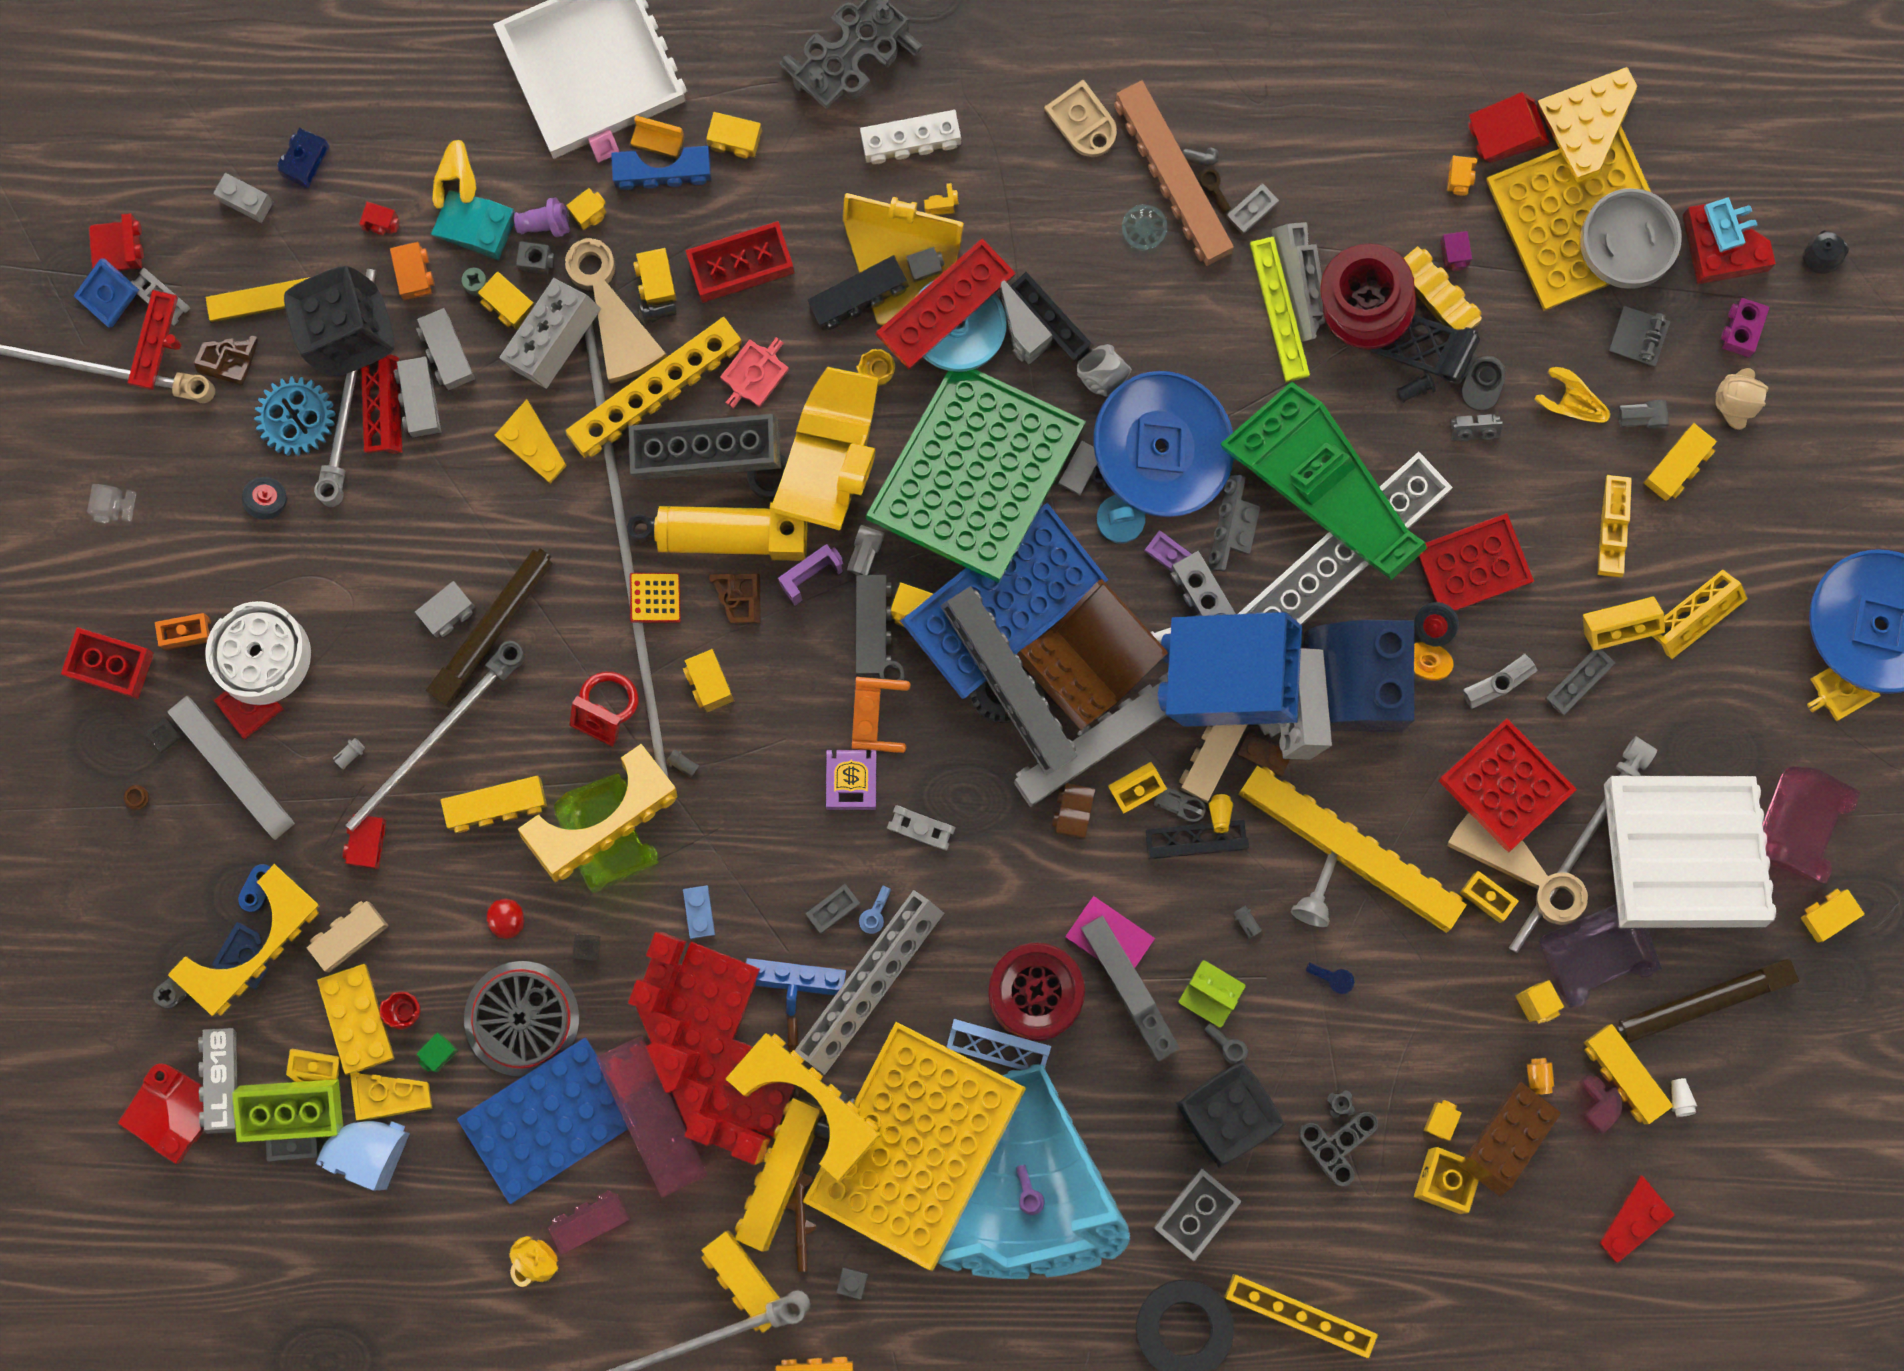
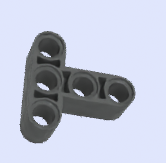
(1333, 1143)

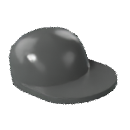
(1484, 382)

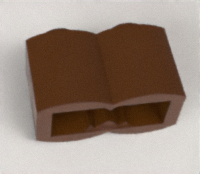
(1074, 810)

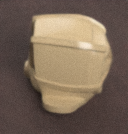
(1740, 397)

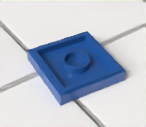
(106, 292)

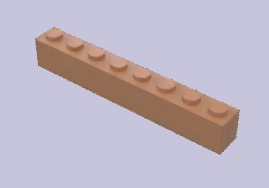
(1173, 173)

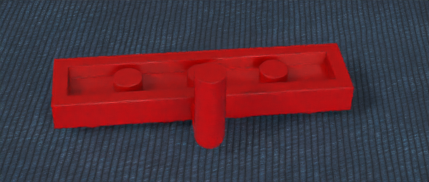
(154, 340)

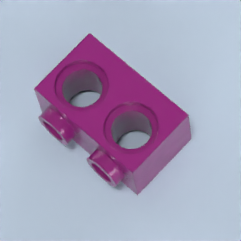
(1748, 329)

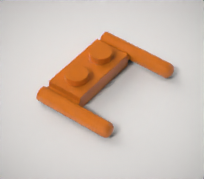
(867, 714)

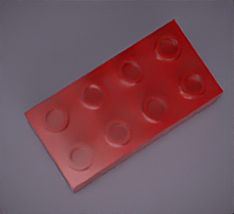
(740, 261)

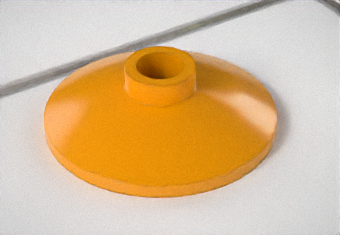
(1431, 662)

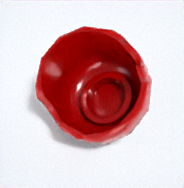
(505, 918)
(400, 1010)

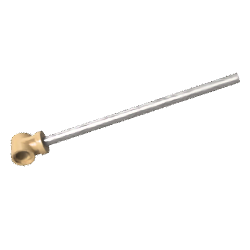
(182, 385)

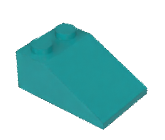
(475, 225)

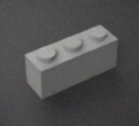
(444, 349)
(417, 397)

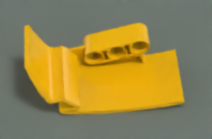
(829, 450)

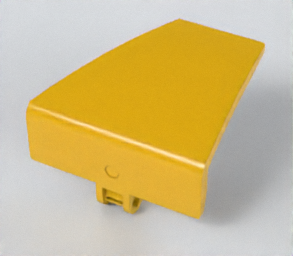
(897, 229)

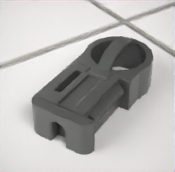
(1176, 801)

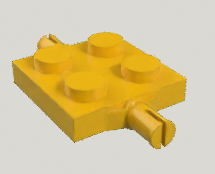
(1839, 694)

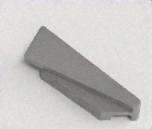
(1302, 276)

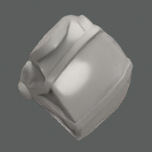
(1102, 370)

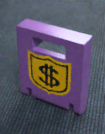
(851, 774)

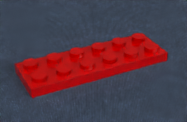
(945, 304)

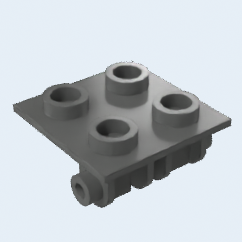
(1640, 335)

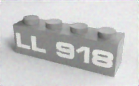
(219, 1079)

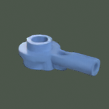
(871, 920)

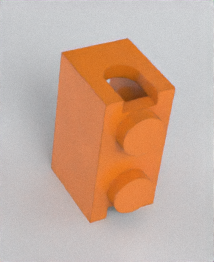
(411, 270)
(183, 631)

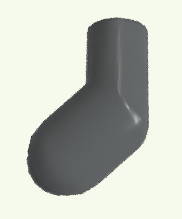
(1196, 157)

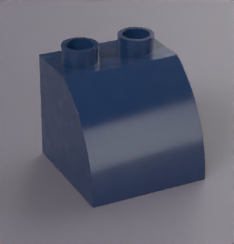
(1367, 673)

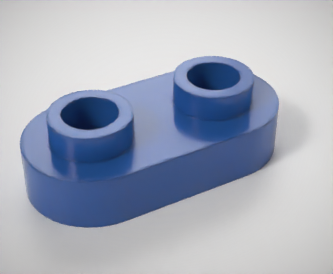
(251, 887)

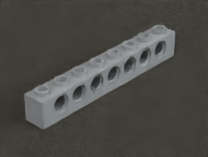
(1195, 566)
(869, 982)

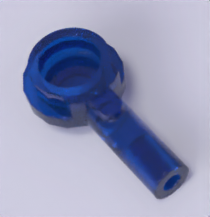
(1340, 981)

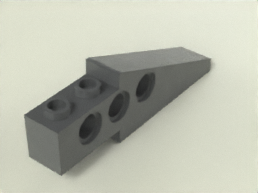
(1130, 988)

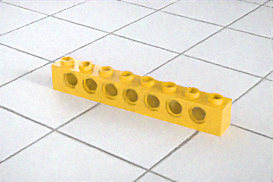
(719, 332)

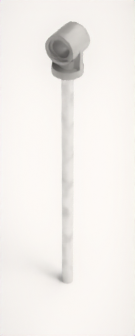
(332, 475)
(1638, 755)
(776, 1313)

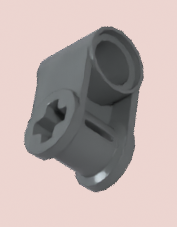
(177, 995)

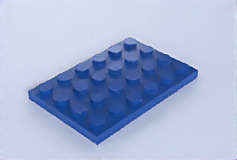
(544, 1121)

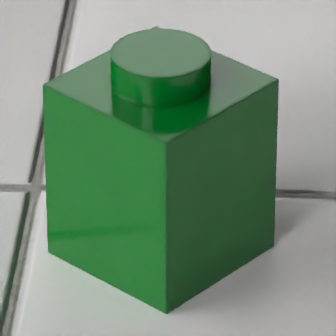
(436, 1053)

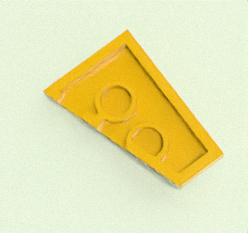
(530, 441)

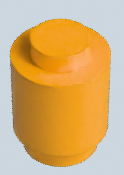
(1540, 1076)

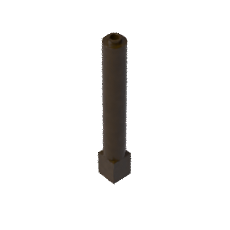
(452, 678)
(1707, 1001)

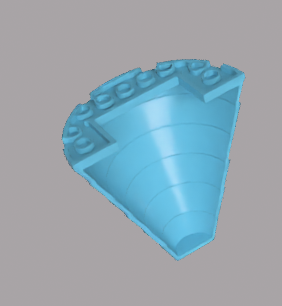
(1078, 1212)

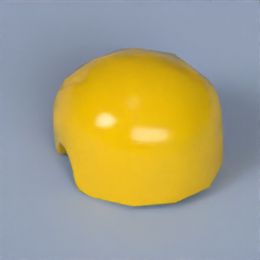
(877, 364)

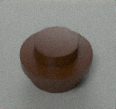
(136, 797)

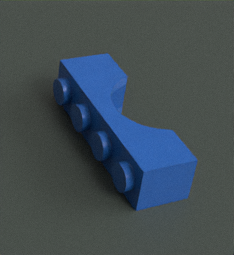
(691, 166)

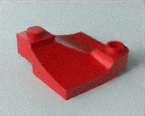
(166, 1112)

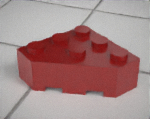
(1711, 264)

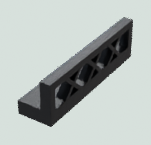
(1192, 848)

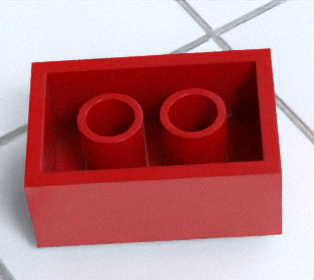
(107, 663)

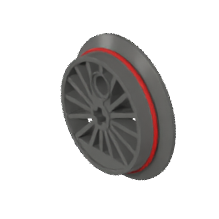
(493, 1051)

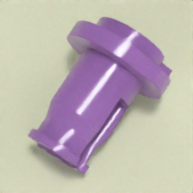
(552, 217)

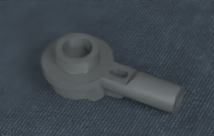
(1232, 1049)

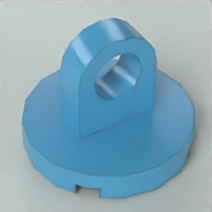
(1119, 520)

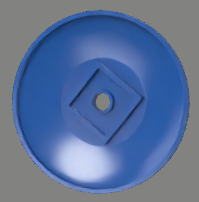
(1188, 422)
(1844, 617)

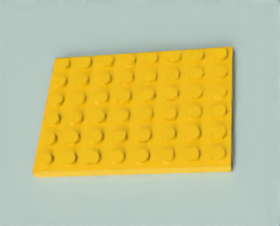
(937, 1136)

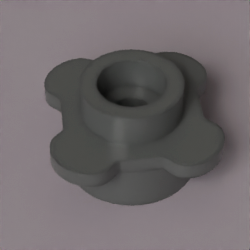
(1347, 1107)

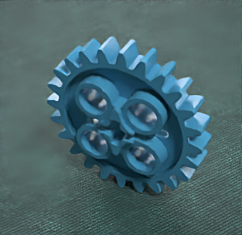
(276, 429)

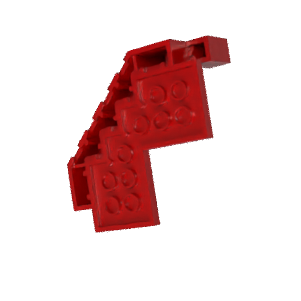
(692, 1030)

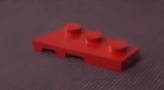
(1636, 1221)

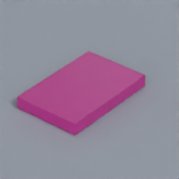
(1130, 936)

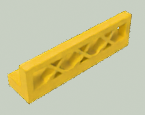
(1703, 615)

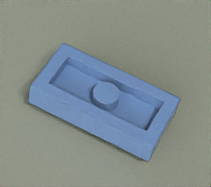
(699, 912)

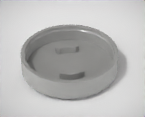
(1630, 238)

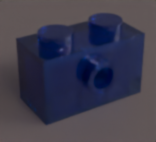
(303, 157)

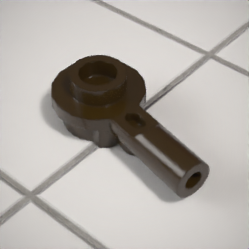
(1210, 181)

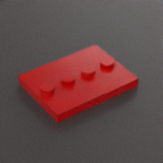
(1475, 563)

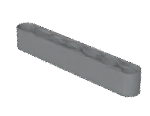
(231, 767)

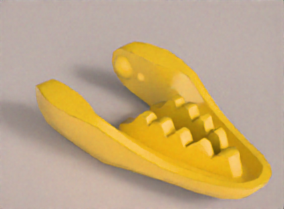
(454, 166)
(1577, 400)

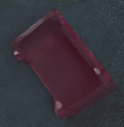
(1804, 819)

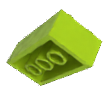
(287, 1110)

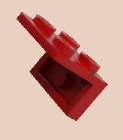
(117, 243)

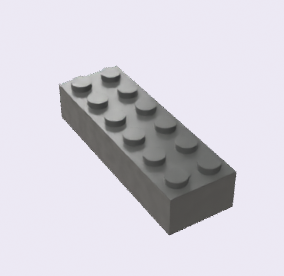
(704, 447)

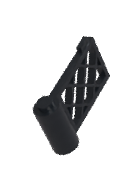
(1455, 355)

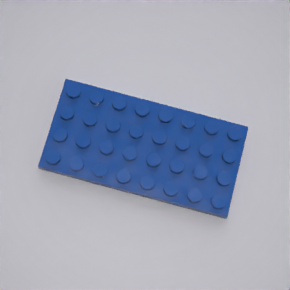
(1034, 593)

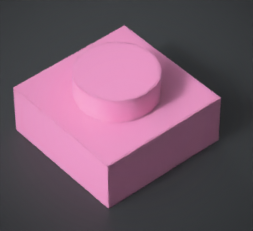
(603, 145)

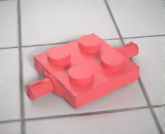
(754, 373)

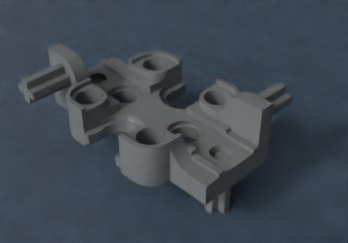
(826, 86)

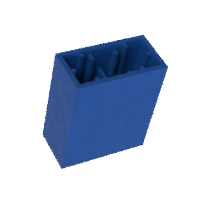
(1232, 669)

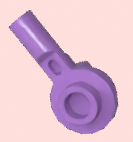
(1031, 1201)

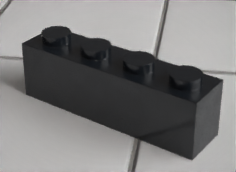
(858, 293)
(1052, 317)

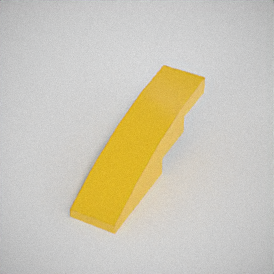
(1614, 526)

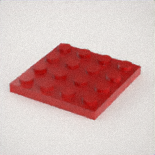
(1507, 785)

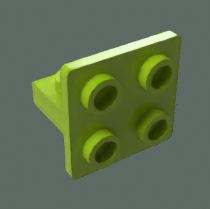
(1212, 994)

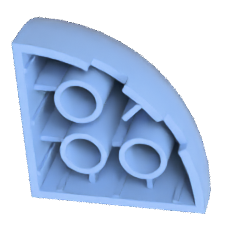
(365, 1152)

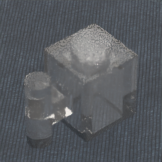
(107, 501)

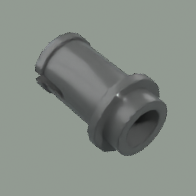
(682, 763)
(1247, 921)

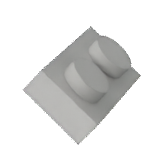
(1252, 209)

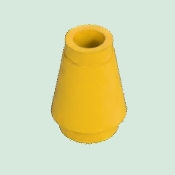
(1221, 811)

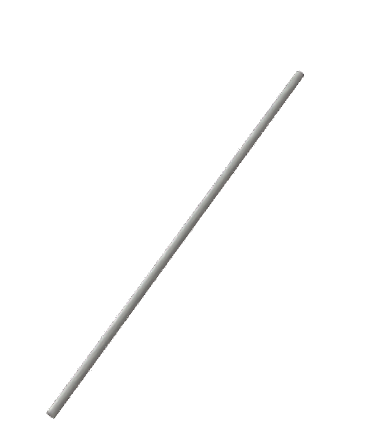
(626, 556)

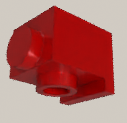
(379, 219)

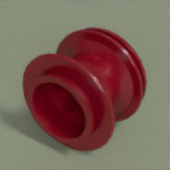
(1383, 318)
(1019, 1019)

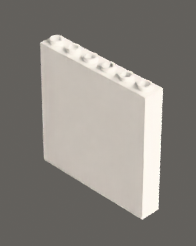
(589, 67)

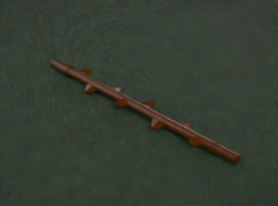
(796, 1202)

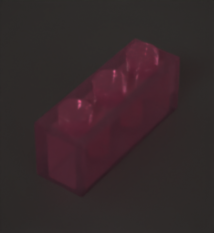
(588, 1222)

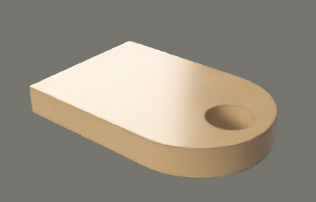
(1081, 119)

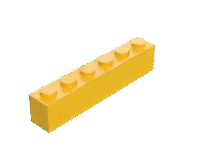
(779, 1174)
(1300, 1316)

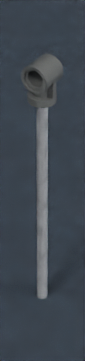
(500, 669)

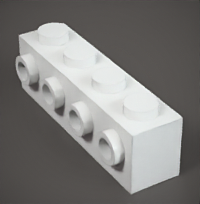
(910, 136)

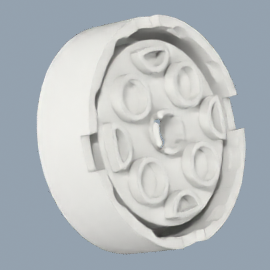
(270, 673)

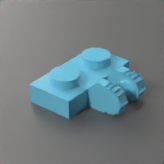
(1725, 223)

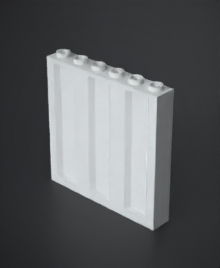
(1689, 851)

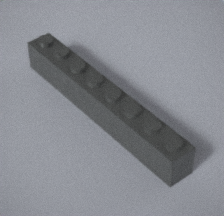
(1009, 681)

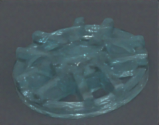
(1144, 227)

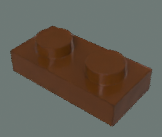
(1263, 754)

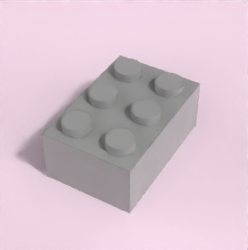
(1197, 1214)

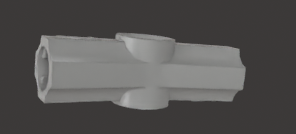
(1512, 674)

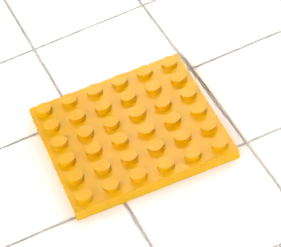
(1546, 215)

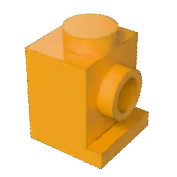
(1461, 175)

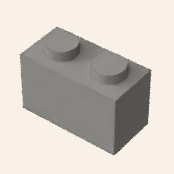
(243, 197)
(445, 610)

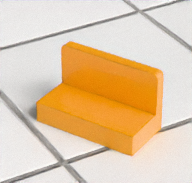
(657, 137)

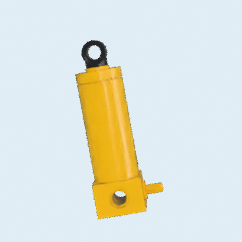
(723, 531)

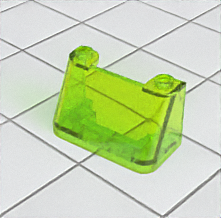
(591, 806)

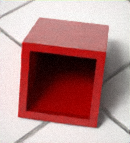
(1508, 128)

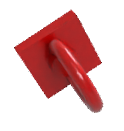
(596, 719)

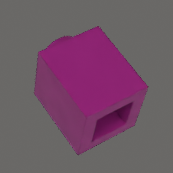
(1456, 250)

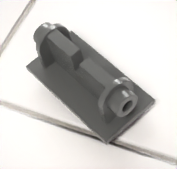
(1486, 428)

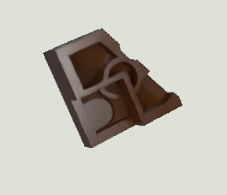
(226, 359)
(740, 596)

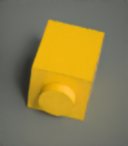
(1443, 1120)

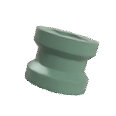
(475, 285)

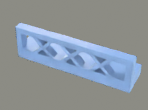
(999, 1037)

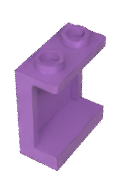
(807, 568)

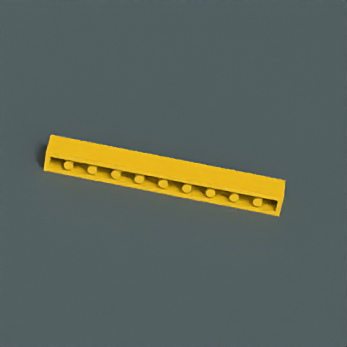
(1353, 849)

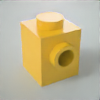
(587, 208)

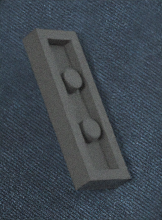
(1580, 681)

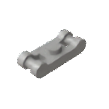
(146, 276)
(921, 828)

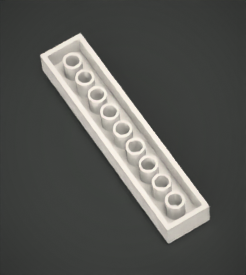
(1332, 564)

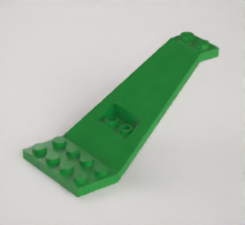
(1314, 466)

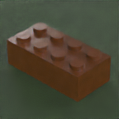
(1510, 1139)

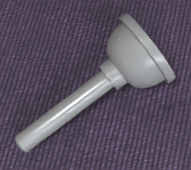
(1313, 909)

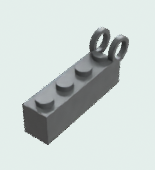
(871, 627)

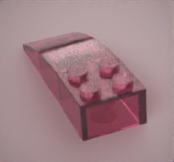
(651, 1117)

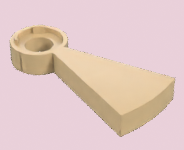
(625, 342)
(1520, 864)

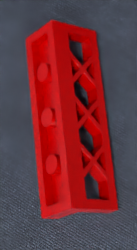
(390, 410)

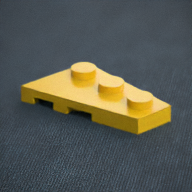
(385, 1096)

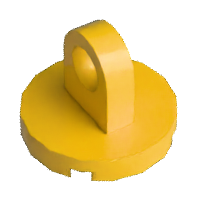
(533, 1260)

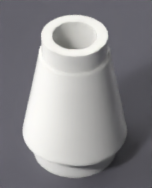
(1682, 1098)

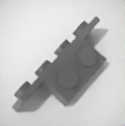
(1235, 524)

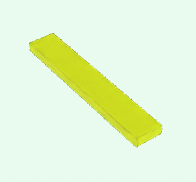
(1279, 309)

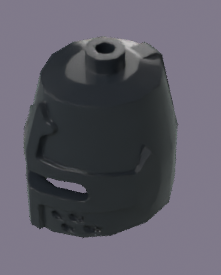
(1825, 252)

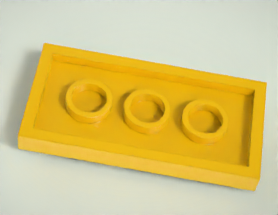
(355, 1019)

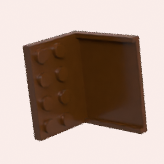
(1092, 655)

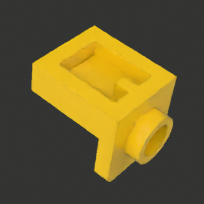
(938, 205)

